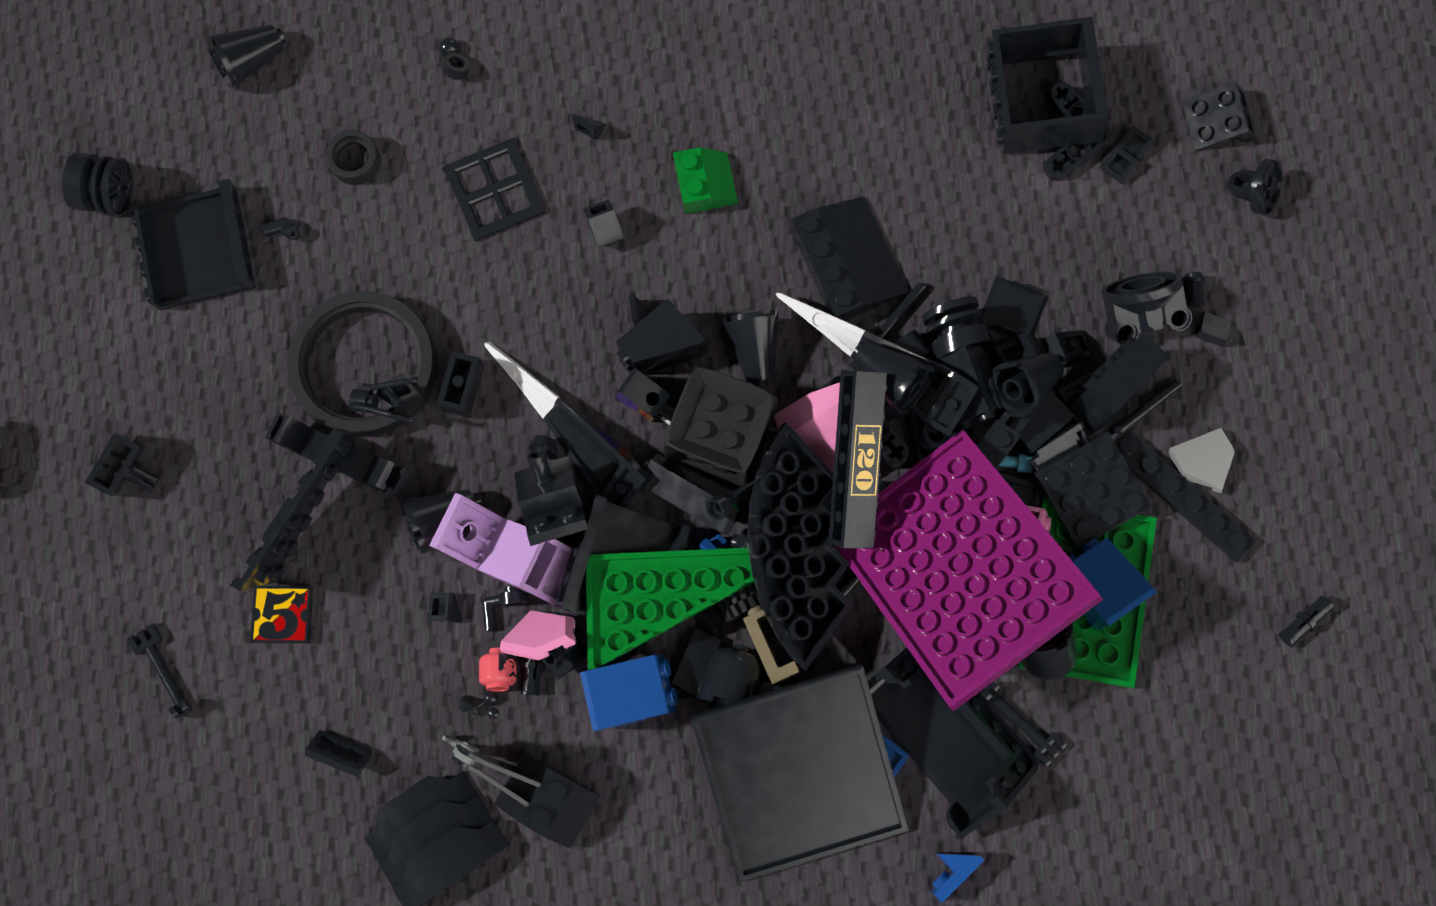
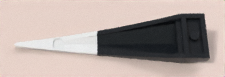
(948, 391)
(599, 458)

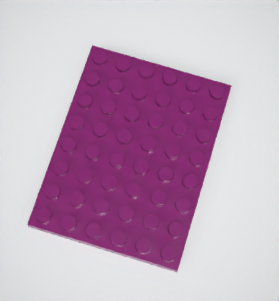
(966, 571)

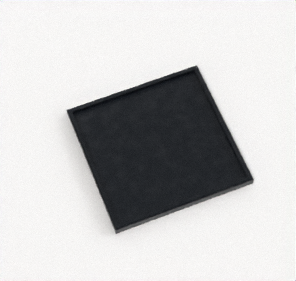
(799, 772)

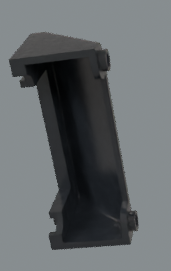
(962, 751)

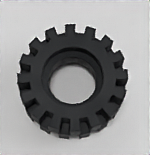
(739, 603)

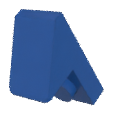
(961, 867)

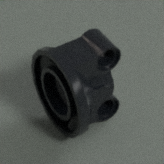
(1145, 305)

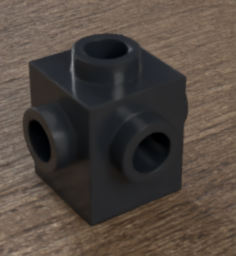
(563, 661)

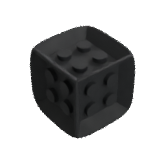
(720, 426)

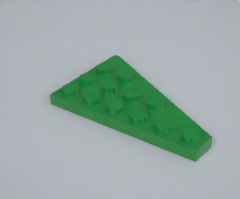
(651, 592)

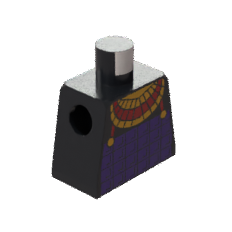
(634, 394)

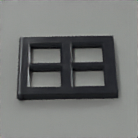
(493, 189)

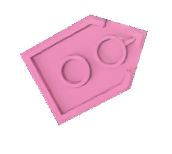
(539, 634)

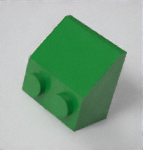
(704, 179)

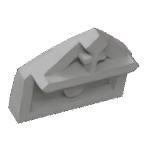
(1205, 459)

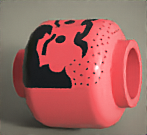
(497, 670)

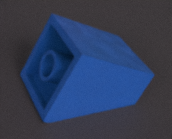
(1114, 579)
(629, 692)

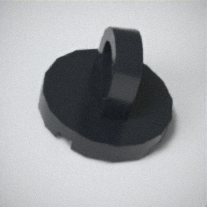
(1261, 186)

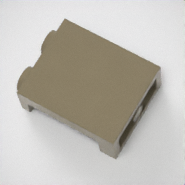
(775, 672)

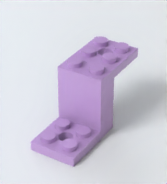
(501, 549)

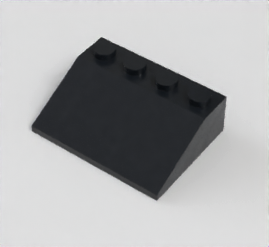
(848, 258)

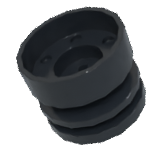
(97, 183)
(956, 326)

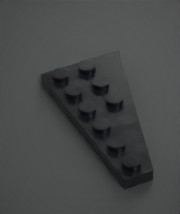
(294, 516)

